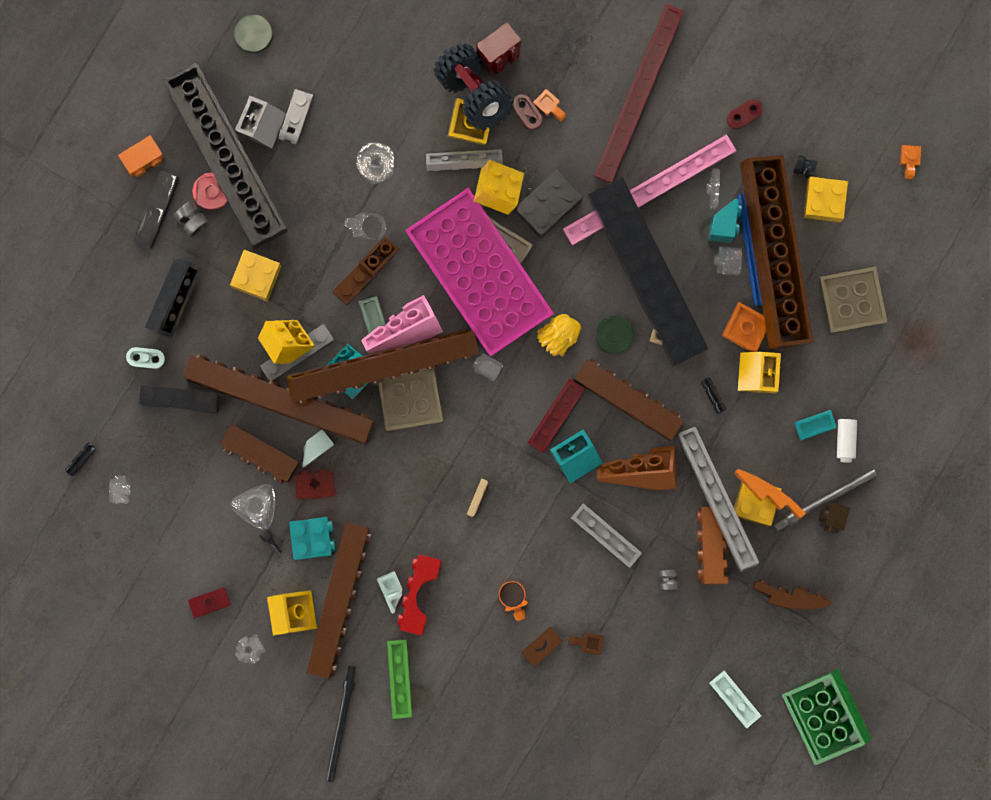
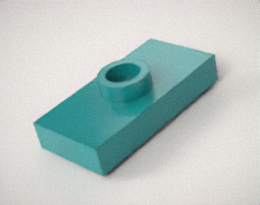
(815, 425)

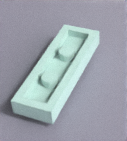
(735, 699)

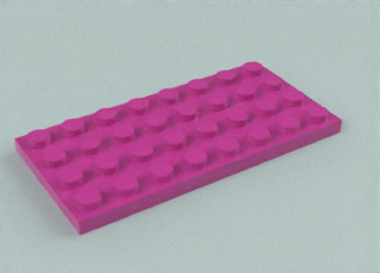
(479, 272)

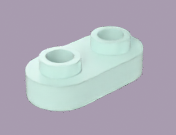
(146, 358)

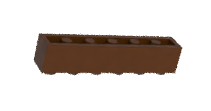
(629, 400)

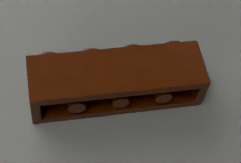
(259, 453)

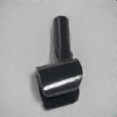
(271, 542)

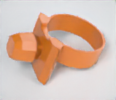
(519, 614)

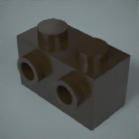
(834, 517)

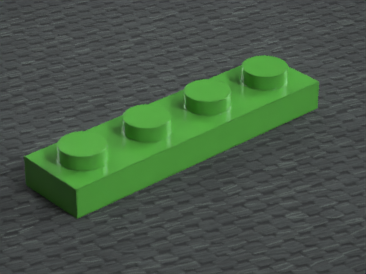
(399, 679)

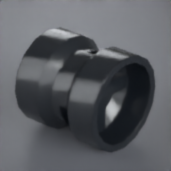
(805, 166)

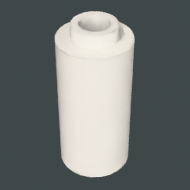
(846, 440)

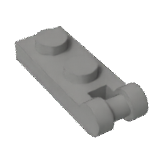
(296, 116)

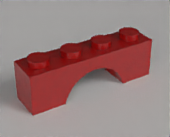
(425, 570)

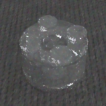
(380, 153)

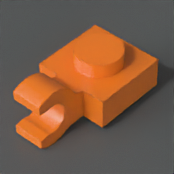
(549, 104)
(910, 158)

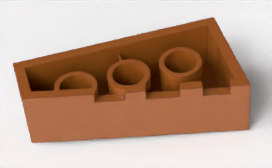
(712, 549)

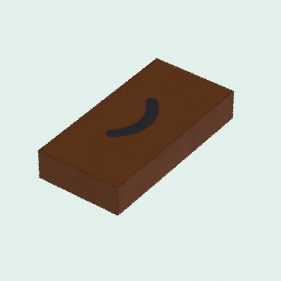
(542, 646)

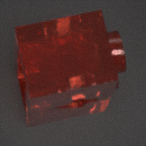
(324, 490)

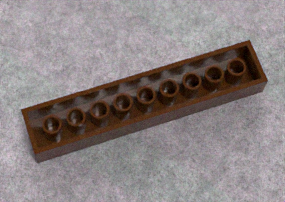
(776, 252)
(278, 400)

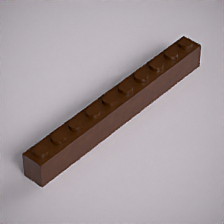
(382, 365)

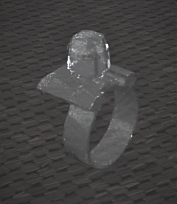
(356, 225)

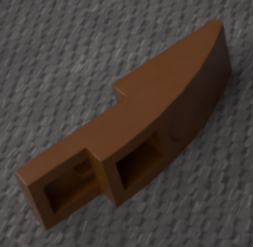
(365, 271)
(798, 599)

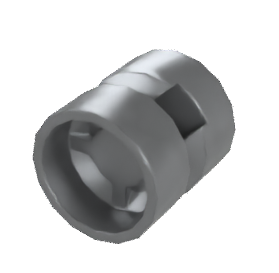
(191, 219)

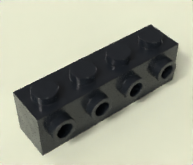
(173, 297)

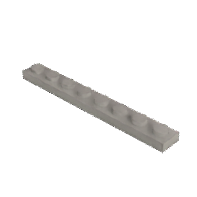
(718, 499)

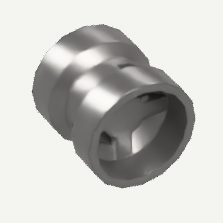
(666, 583)

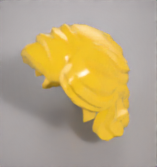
(559, 334)

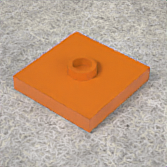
(745, 328)

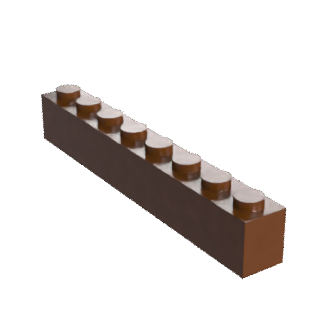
(337, 601)

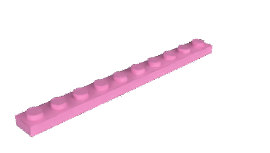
(658, 185)

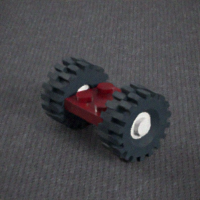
(461, 69)

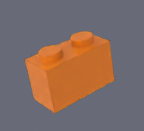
(141, 157)

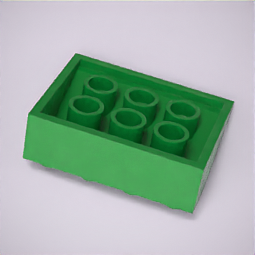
(826, 717)

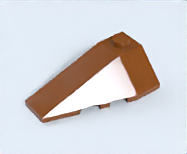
(649, 471)

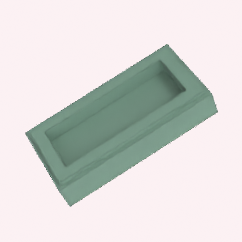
(372, 313)

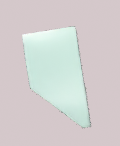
(315, 447)
(391, 589)

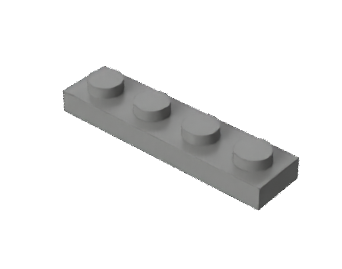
(462, 160)
(319, 337)
(606, 535)

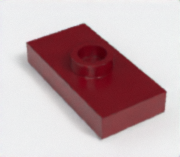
(209, 602)

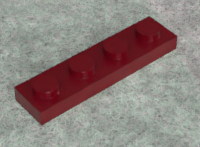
(556, 416)

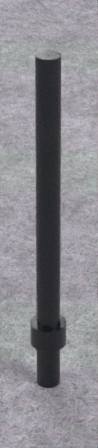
(348, 686)

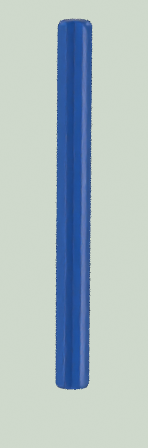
(749, 251)

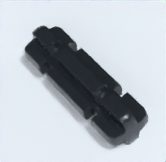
(713, 395)
(80, 459)

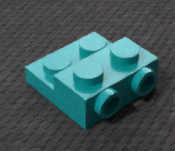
(311, 538)

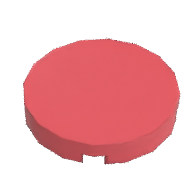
(208, 192)

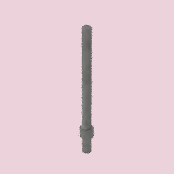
(791, 519)

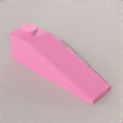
(410, 326)

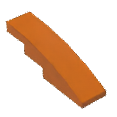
(763, 489)

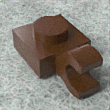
(590, 643)

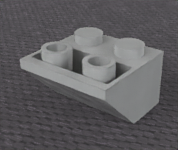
(260, 122)

